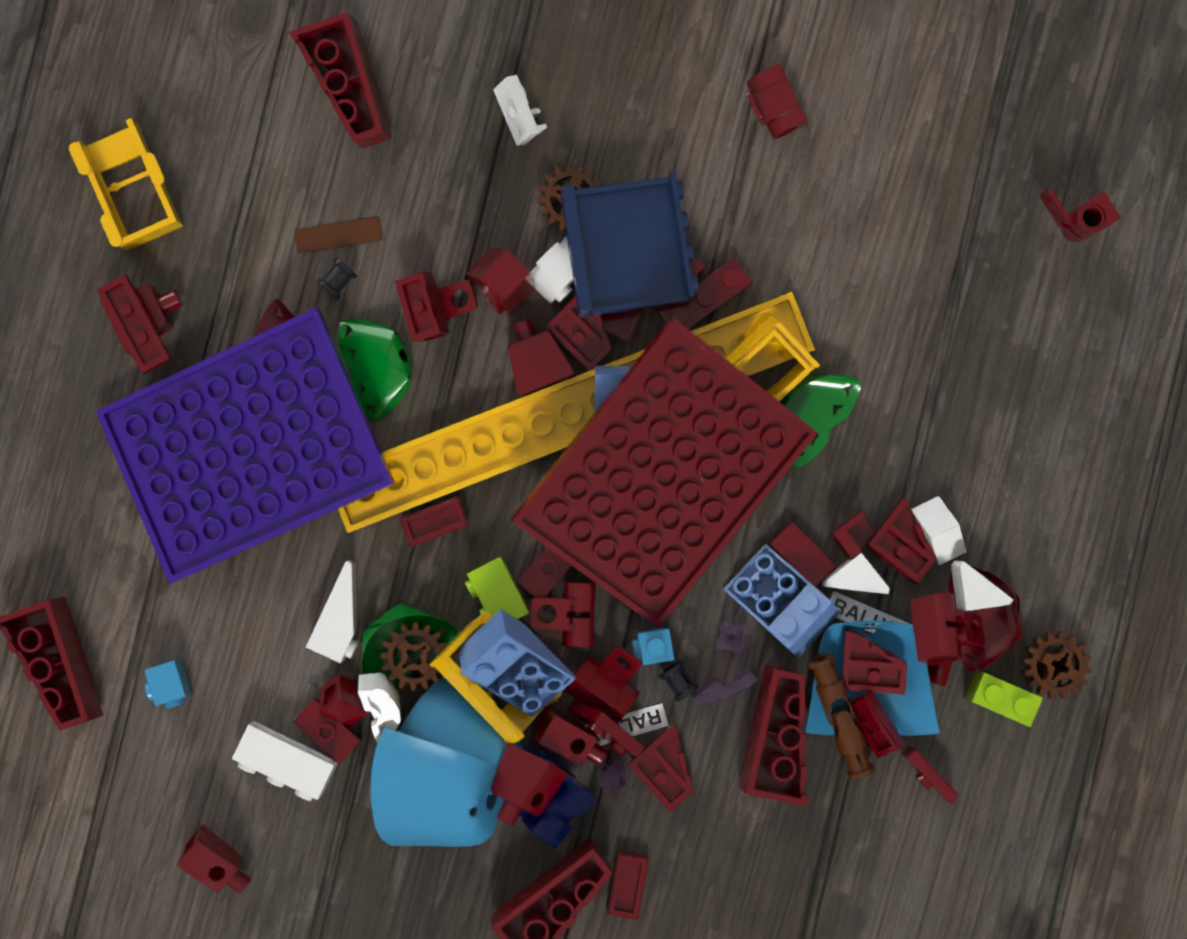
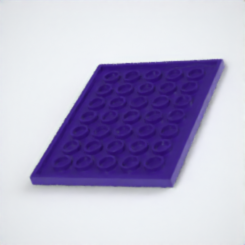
(245, 446)

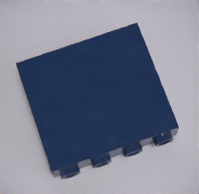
(628, 246)

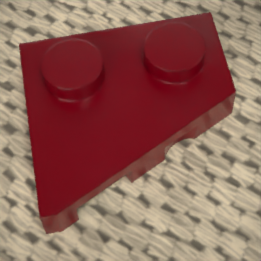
(581, 336)
(903, 544)
(871, 666)
(605, 727)
(664, 769)

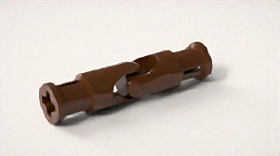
(847, 735)

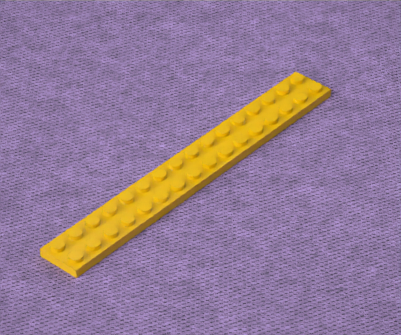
(537, 424)

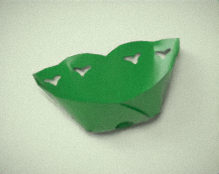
(376, 365)
(813, 403)
(379, 631)

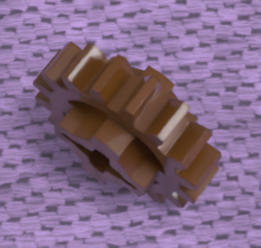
(553, 191)
(404, 645)
(1048, 674)

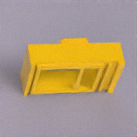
(110, 153)
(757, 336)
(510, 720)

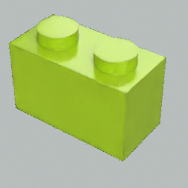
(496, 589)
(1003, 698)

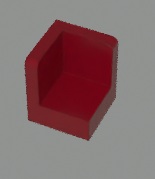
(853, 534)
(342, 701)

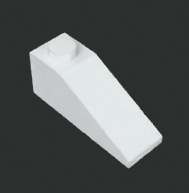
(338, 621)

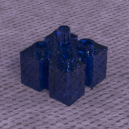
(568, 802)

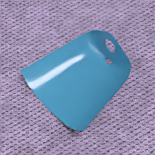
(909, 713)
(452, 722)
(426, 794)

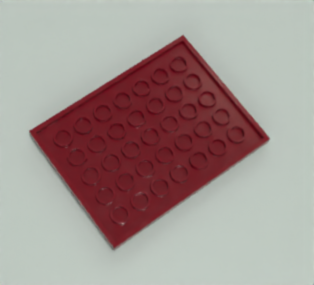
(664, 473)

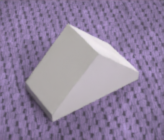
(940, 530)
(856, 575)
(974, 590)

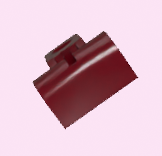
(775, 102)
(1096, 214)
(429, 307)
(573, 614)
(942, 629)
(606, 684)

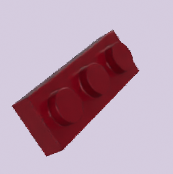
(712, 294)
(134, 324)

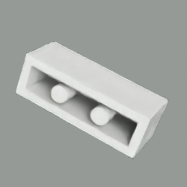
(284, 761)

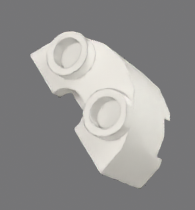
(554, 273)
(382, 699)

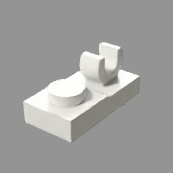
(516, 111)

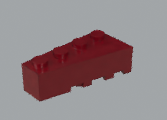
(344, 73)
(502, 280)
(53, 660)
(777, 740)
(555, 897)

